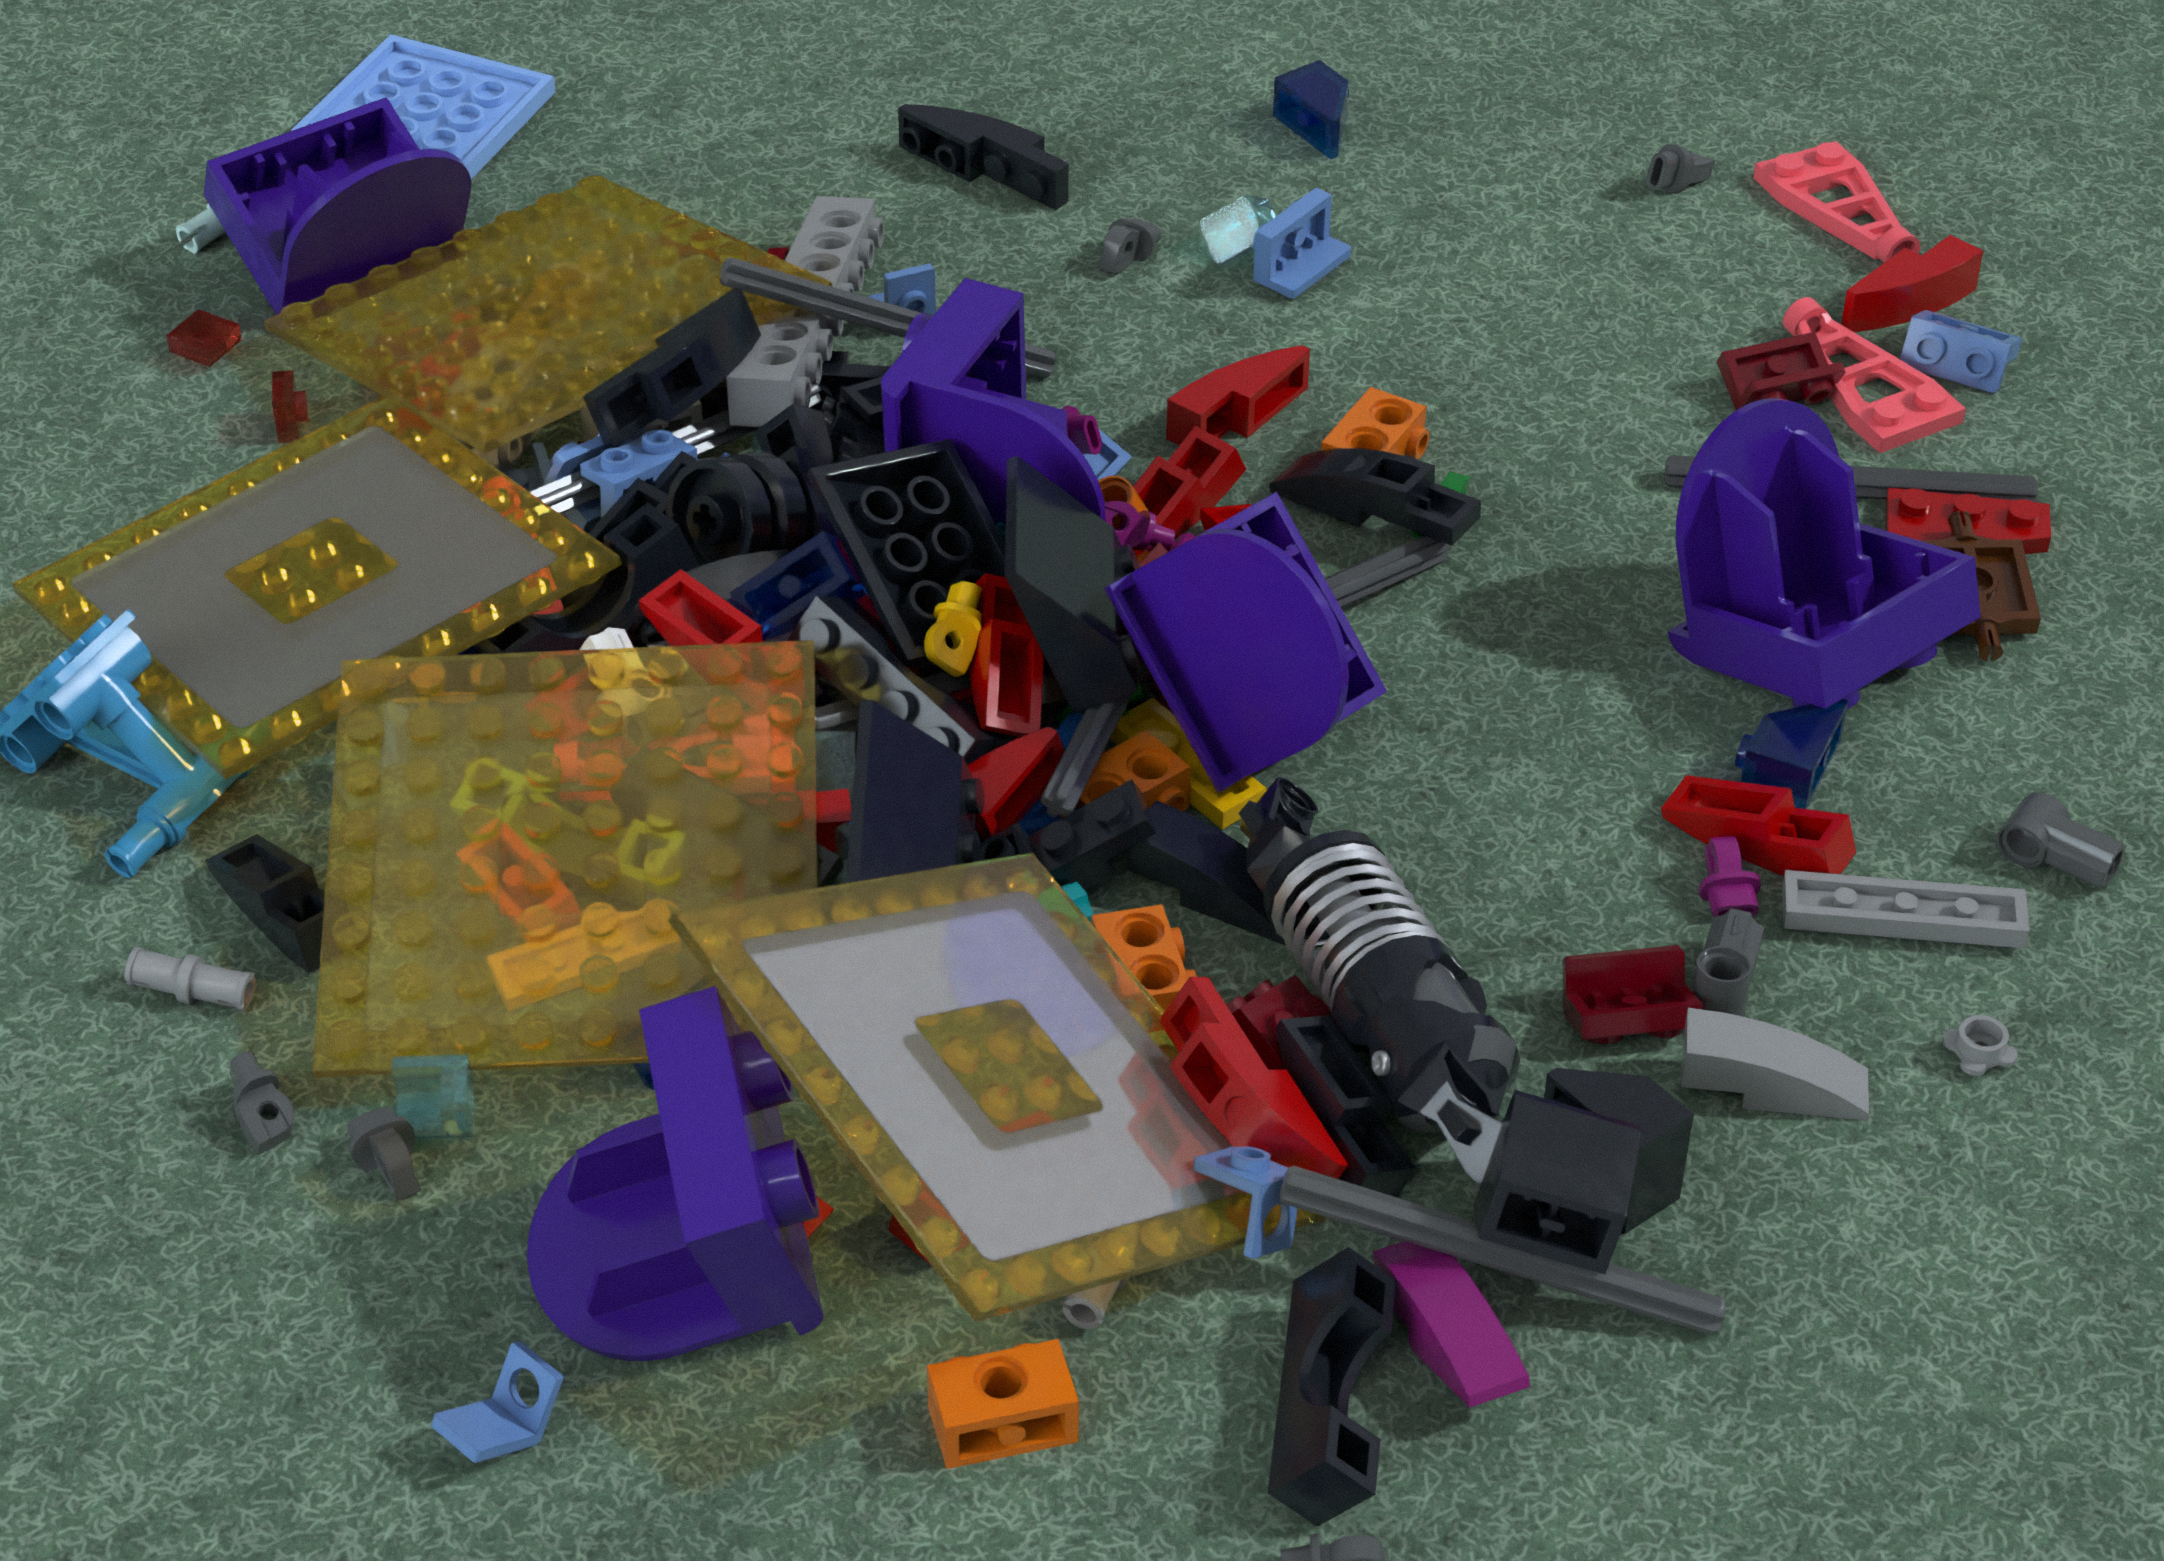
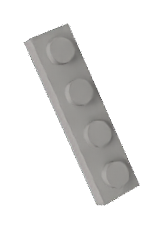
(1905, 909)

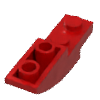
(1238, 1090)

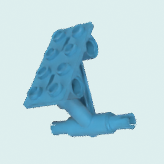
(94, 707)

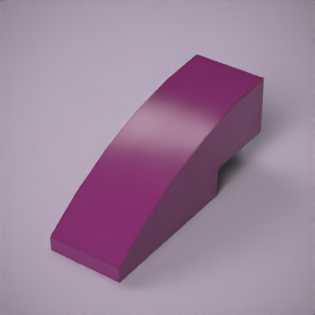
(1452, 1324)

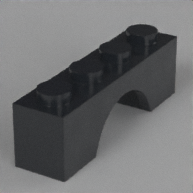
(649, 553)
(861, 665)
(1334, 1324)

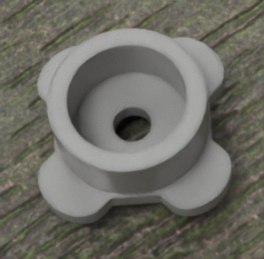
(1981, 1044)

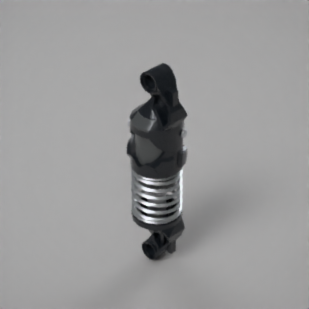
(1385, 973)

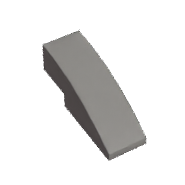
(1771, 1067)

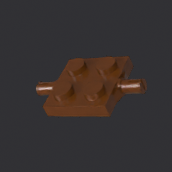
(2003, 584)

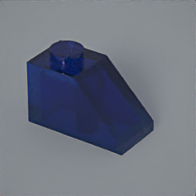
(1313, 105)
(787, 588)
(1793, 749)

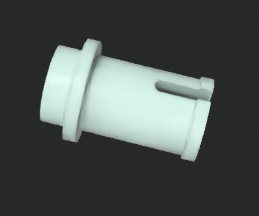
(205, 225)

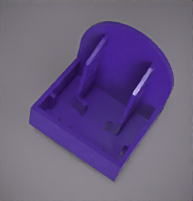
(335, 201)
(967, 384)
(1788, 578)
(1246, 642)
(686, 1216)

